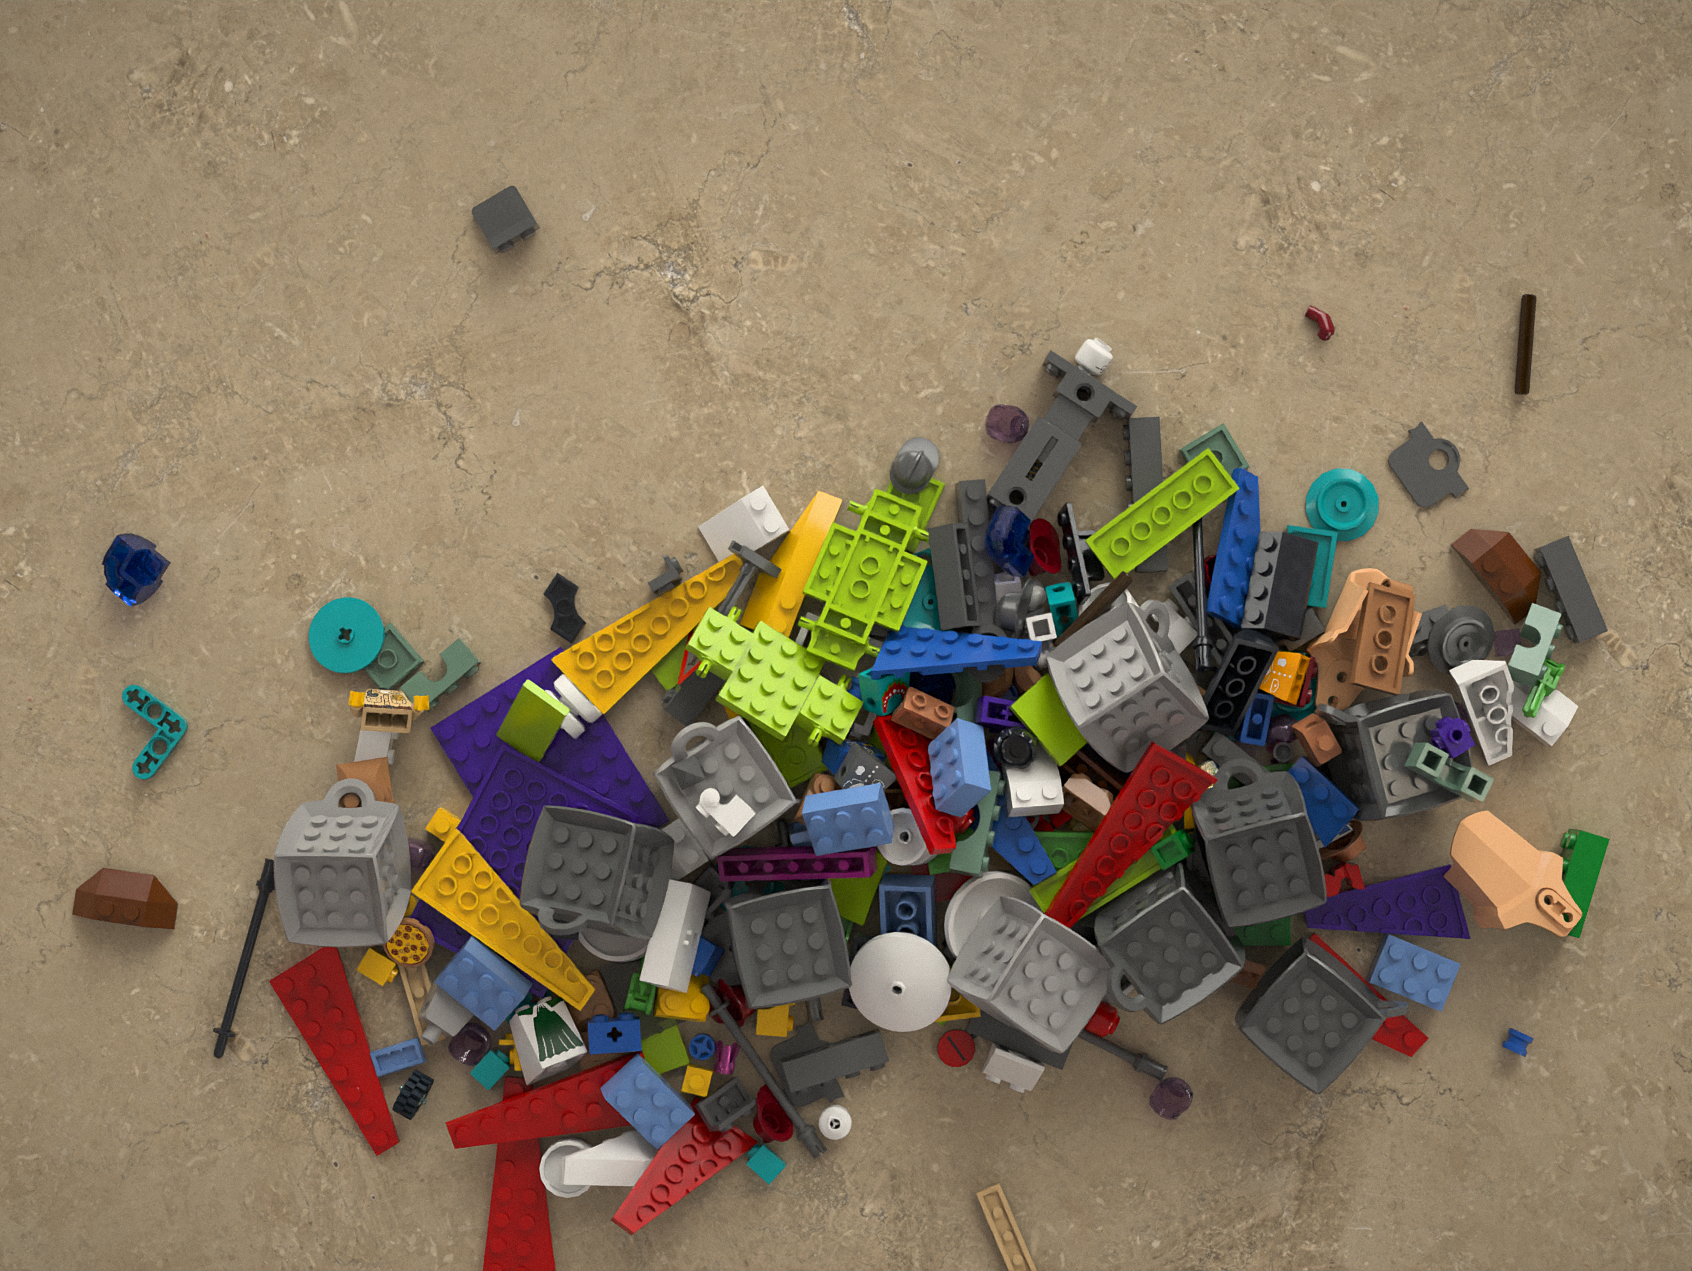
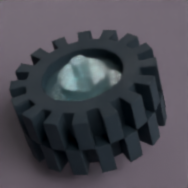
(412, 1094)

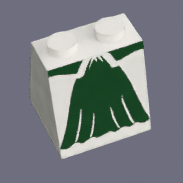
(546, 1039)

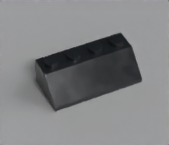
(1280, 585)
(1238, 680)

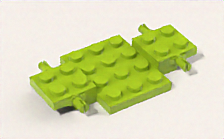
(864, 579)
(772, 679)

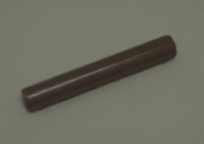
(1525, 344)
(1098, 606)

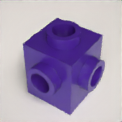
(1452, 736)

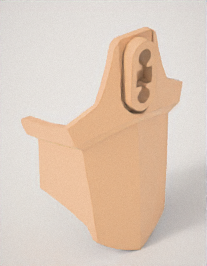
(1336, 646)
(1508, 877)

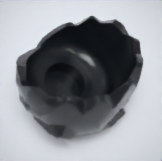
(1015, 747)

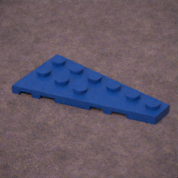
(1236, 551)
(950, 651)
(1017, 841)

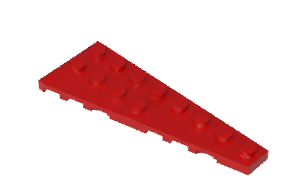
(1145, 807)
(519, 1211)

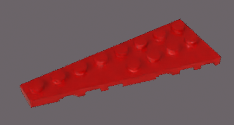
(328, 1019)
(551, 1110)

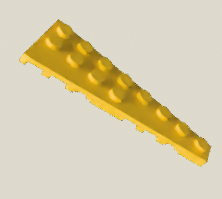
(626, 650)
(480, 902)

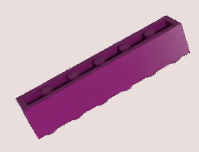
(794, 863)

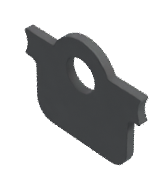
(1416, 474)
(804, 1041)

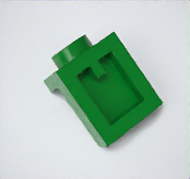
(1173, 849)

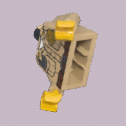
(386, 709)

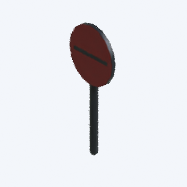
(956, 1047)

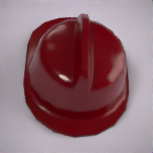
(1045, 546)
(737, 1002)
(770, 1119)

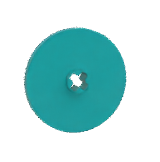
(328, 629)

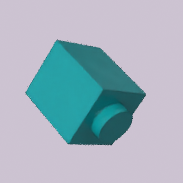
(491, 1068)
(765, 1162)

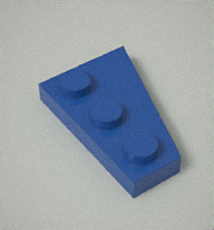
(1325, 803)

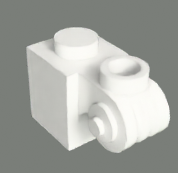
(1009, 584)
(1042, 629)
(1180, 630)
(730, 816)

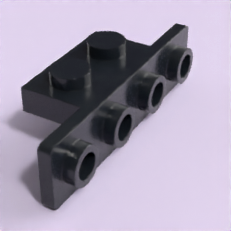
(1081, 560)

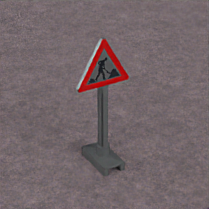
(751, 564)

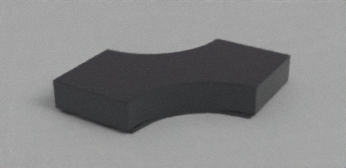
(566, 618)

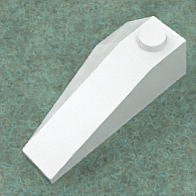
(1487, 699)
(1551, 718)
(611, 1163)

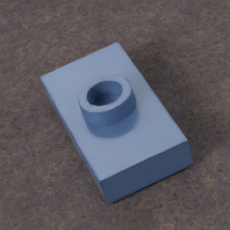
(398, 1057)

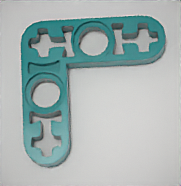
(163, 733)

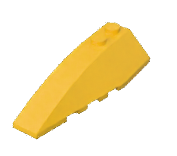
(780, 598)

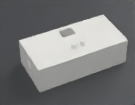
(676, 937)

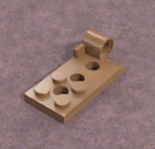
(1400, 601)

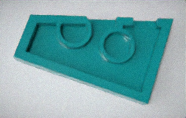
(1323, 564)

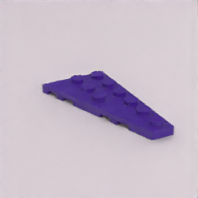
(1403, 905)

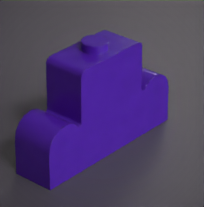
(995, 714)

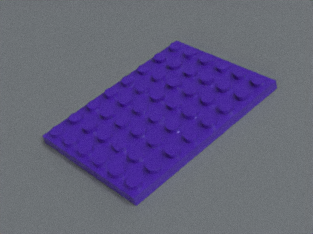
(592, 759)
(502, 827)

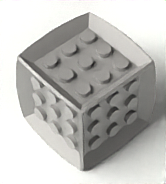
(1127, 684)
(732, 765)
(343, 870)
(1031, 974)

